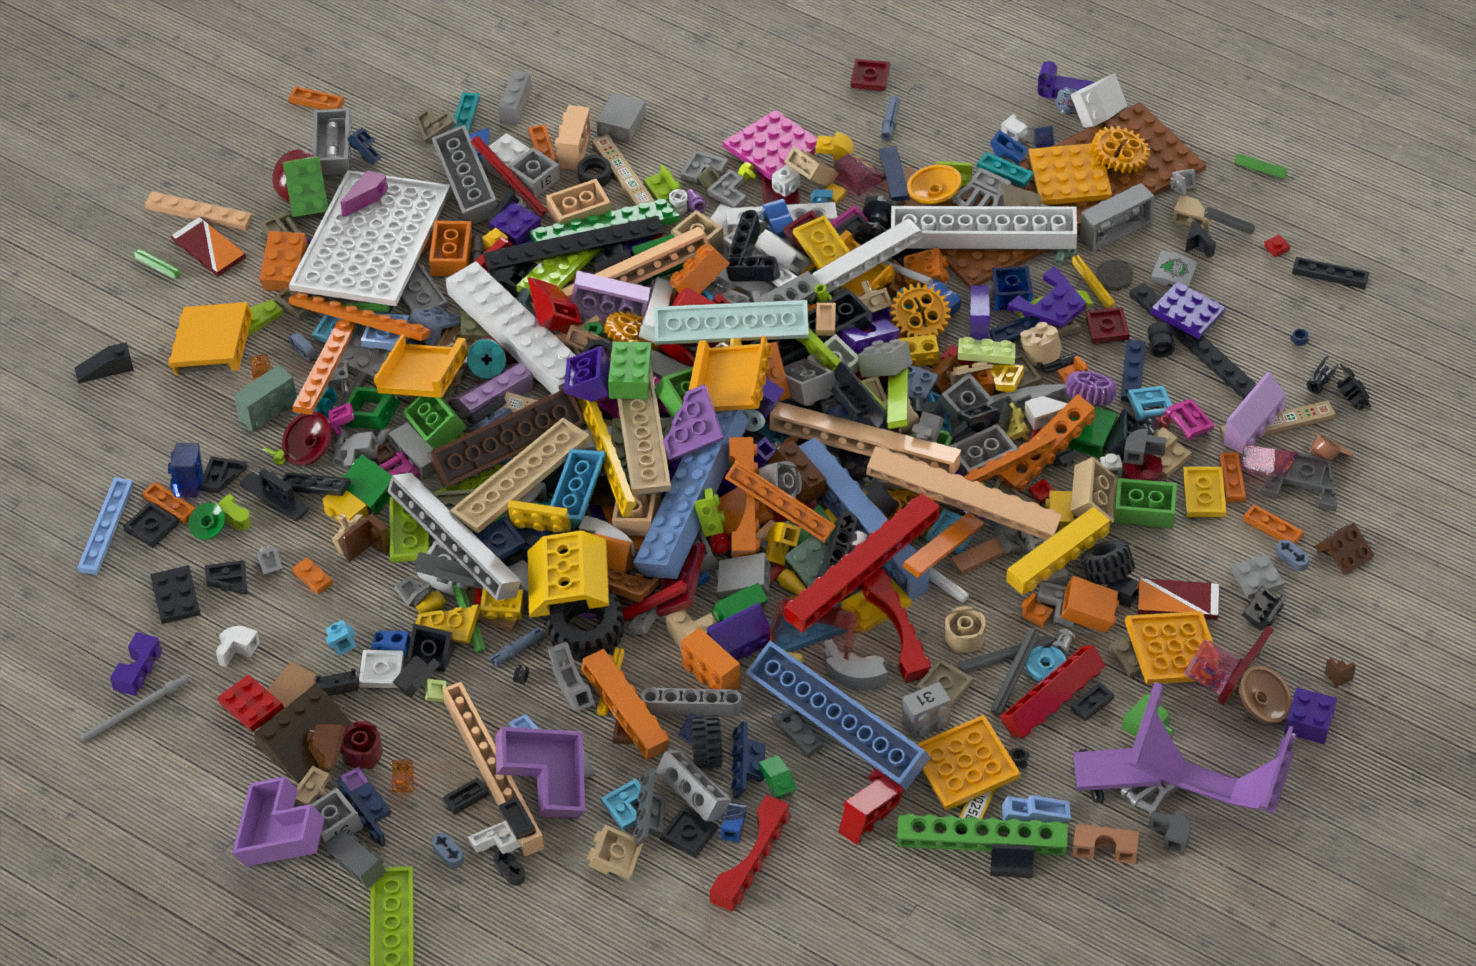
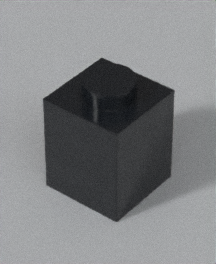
(1127, 590)

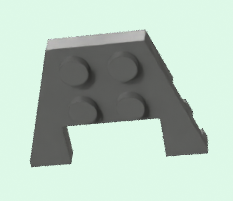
(1308, 473)

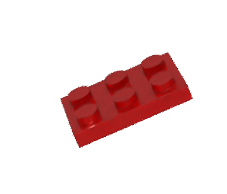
(250, 703)

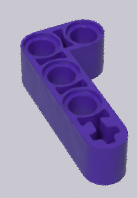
(1050, 83)
(979, 312)

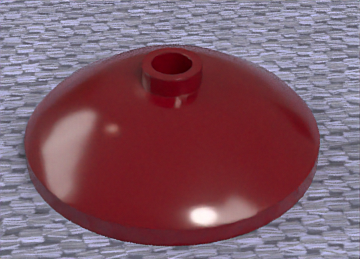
(278, 175)
(306, 438)

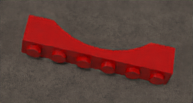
(880, 593)
(730, 886)

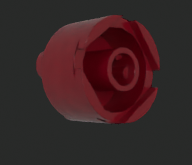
(1150, 470)
(361, 745)

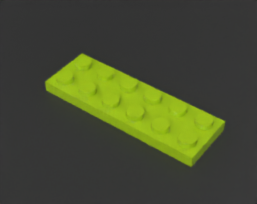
(558, 270)
(392, 918)

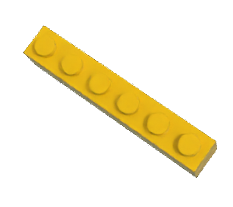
(1058, 551)

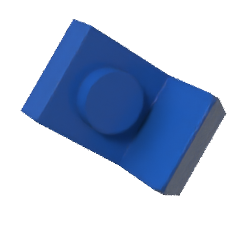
(1007, 146)

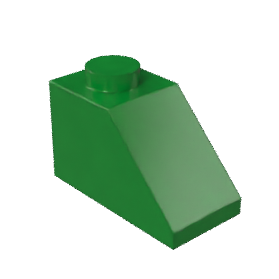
(778, 777)

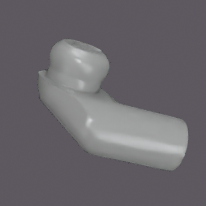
(383, 435)

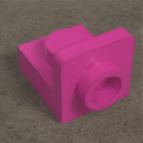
(340, 416)

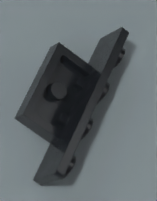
(856, 397)
(275, 493)

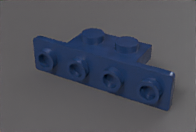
(746, 759)
(369, 807)

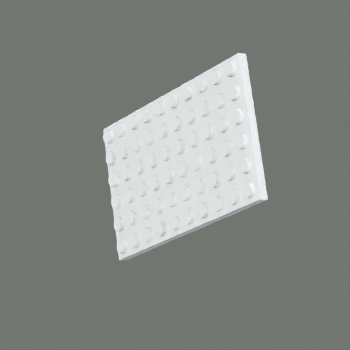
(374, 248)

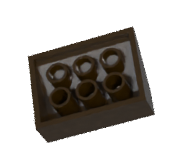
(286, 734)

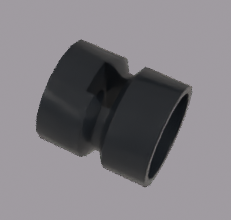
(1160, 339)

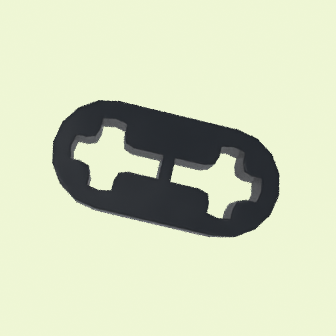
(512, 865)

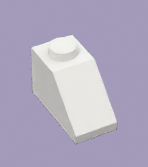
(1042, 410)

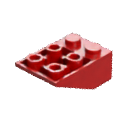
(553, 306)

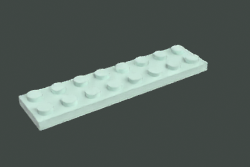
(731, 321)

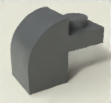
(1141, 443)
(1176, 830)

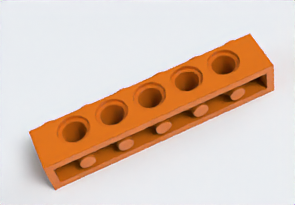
(1076, 408)

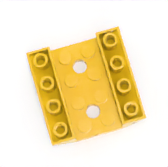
(582, 566)

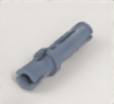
(889, 122)
(510, 650)

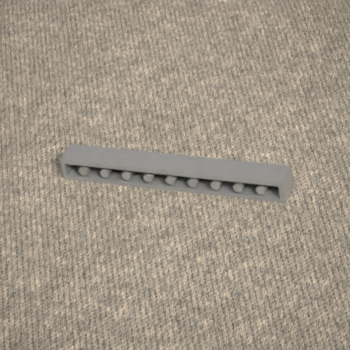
(454, 536)

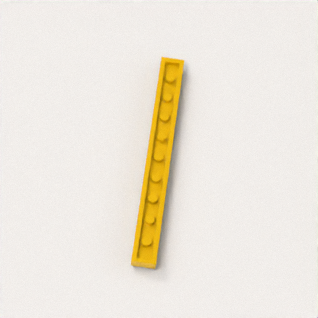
(611, 463)

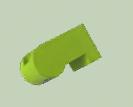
(235, 515)

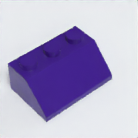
(588, 375)
(742, 632)

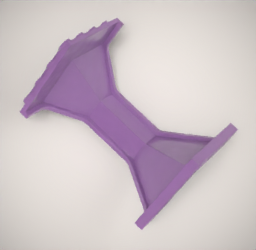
(1159, 757)

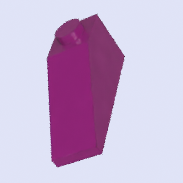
(365, 192)

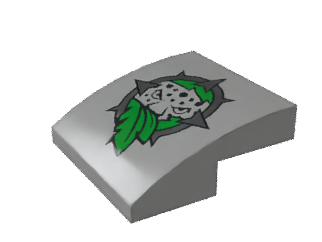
(1173, 268)

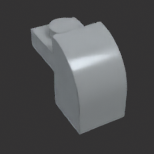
(928, 427)
(359, 444)

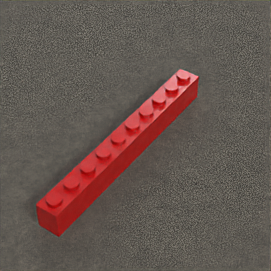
(861, 562)

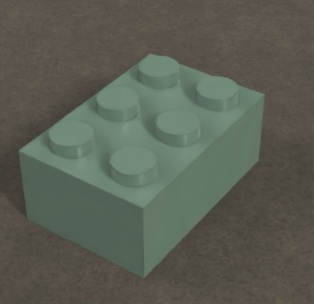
(265, 398)

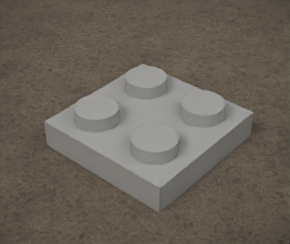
(1255, 573)

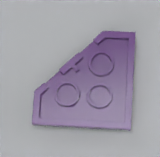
(693, 425)

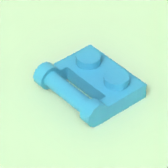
(1146, 398)

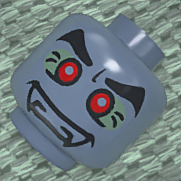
(1064, 100)

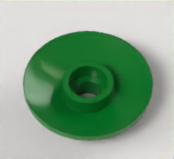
(202, 516)

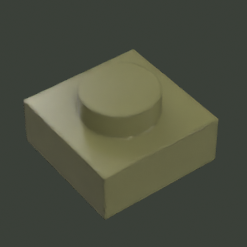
(708, 177)

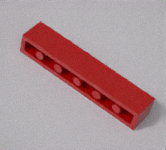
(1052, 691)

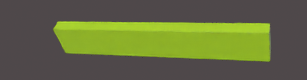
(898, 399)

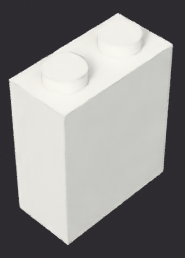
(783, 251)

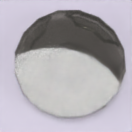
(1114, 275)

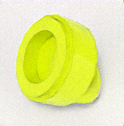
(746, 171)

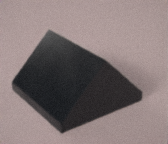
(431, 644)

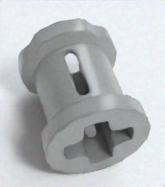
(1064, 642)

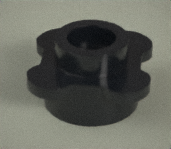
(1019, 753)

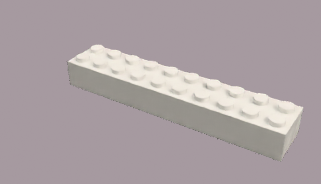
(991, 226)
(510, 325)

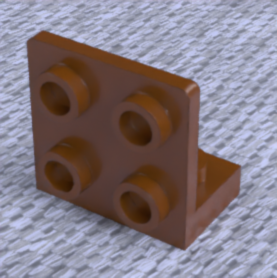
(366, 533)
(1347, 548)

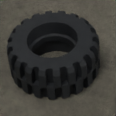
(586, 642)

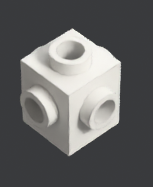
(786, 180)

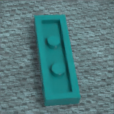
(466, 110)
(1005, 169)

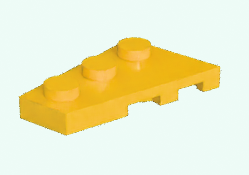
(458, 621)

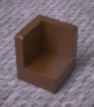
(1339, 672)

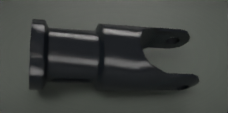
(1320, 377)

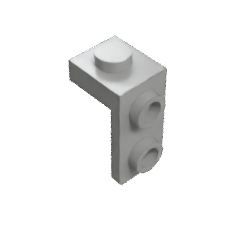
(1183, 180)
(411, 592)

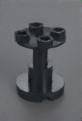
(879, 215)

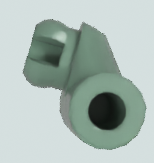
(1064, 254)

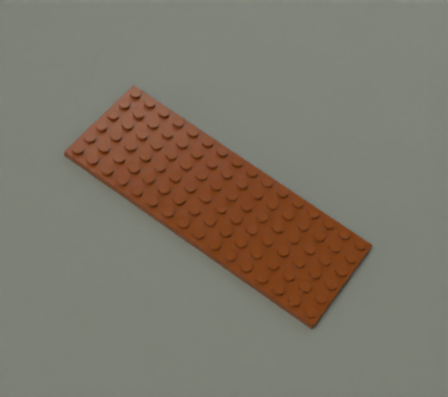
(1166, 156)

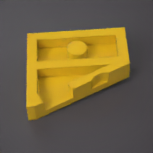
(1006, 376)

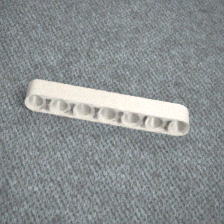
(868, 255)
(659, 297)

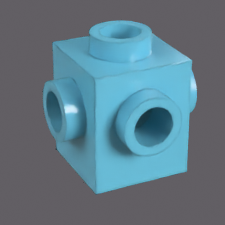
(341, 637)

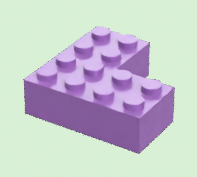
(552, 758)
(272, 825)

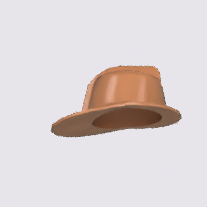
(1327, 448)

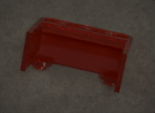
(838, 616)

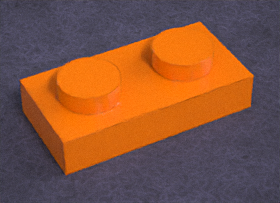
(312, 575)

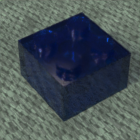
(1009, 283)
(186, 469)

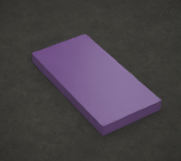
(1108, 771)

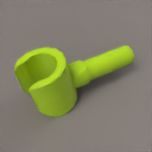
(278, 458)

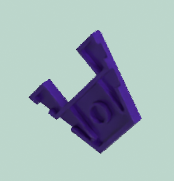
(1056, 307)

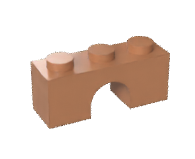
(1122, 842)

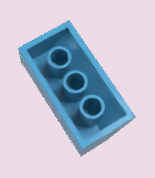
(578, 483)

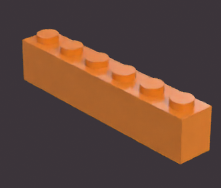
(625, 704)

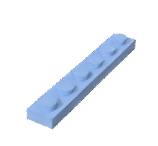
(105, 526)

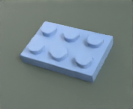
(381, 339)

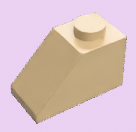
(1190, 209)

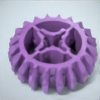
(1092, 387)

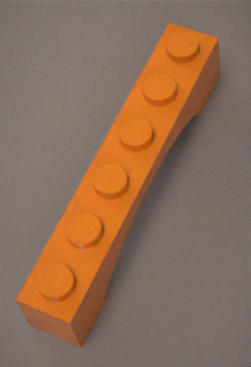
(744, 538)

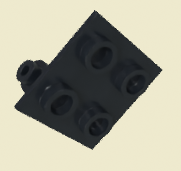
(1353, 389)

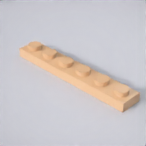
(193, 209)

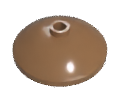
(1265, 694)

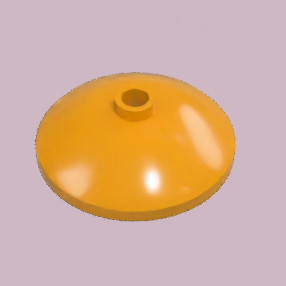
(934, 184)

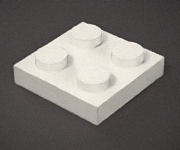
(380, 668)

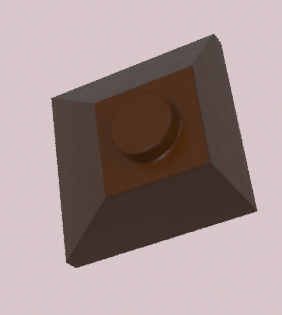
(325, 744)

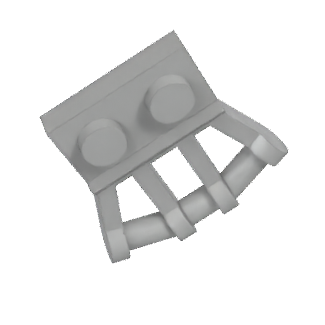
(982, 183)
(1164, 790)

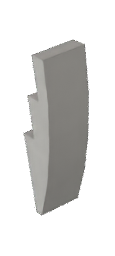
(1021, 395)

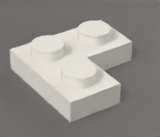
(495, 835)

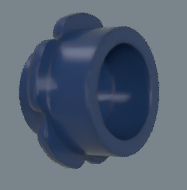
(1299, 337)

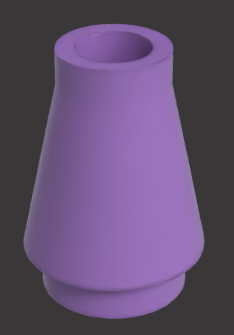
(695, 201)

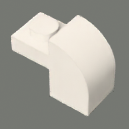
(236, 640)

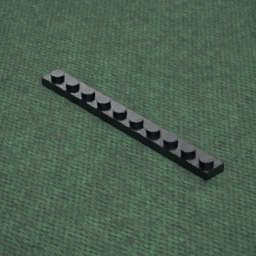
(573, 243)
(1201, 347)

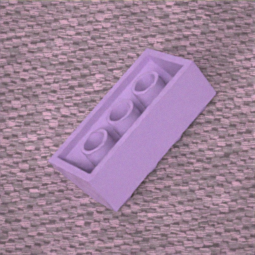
(605, 296)
(512, 379)
(1254, 414)

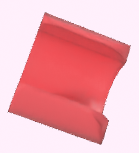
(1164, 421)

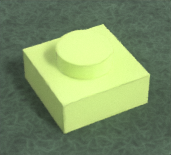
(434, 690)

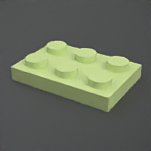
(986, 350)

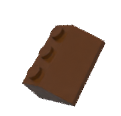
(813, 481)

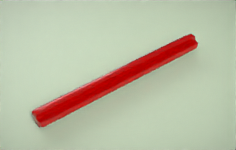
(509, 176)

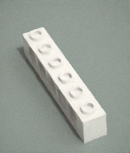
(796, 210)

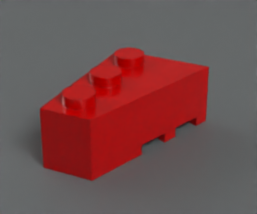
(868, 806)

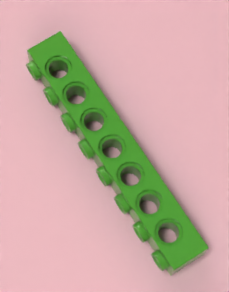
(973, 841)

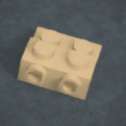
(1174, 455)
(613, 852)

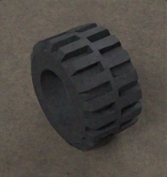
(1108, 562)
(706, 741)

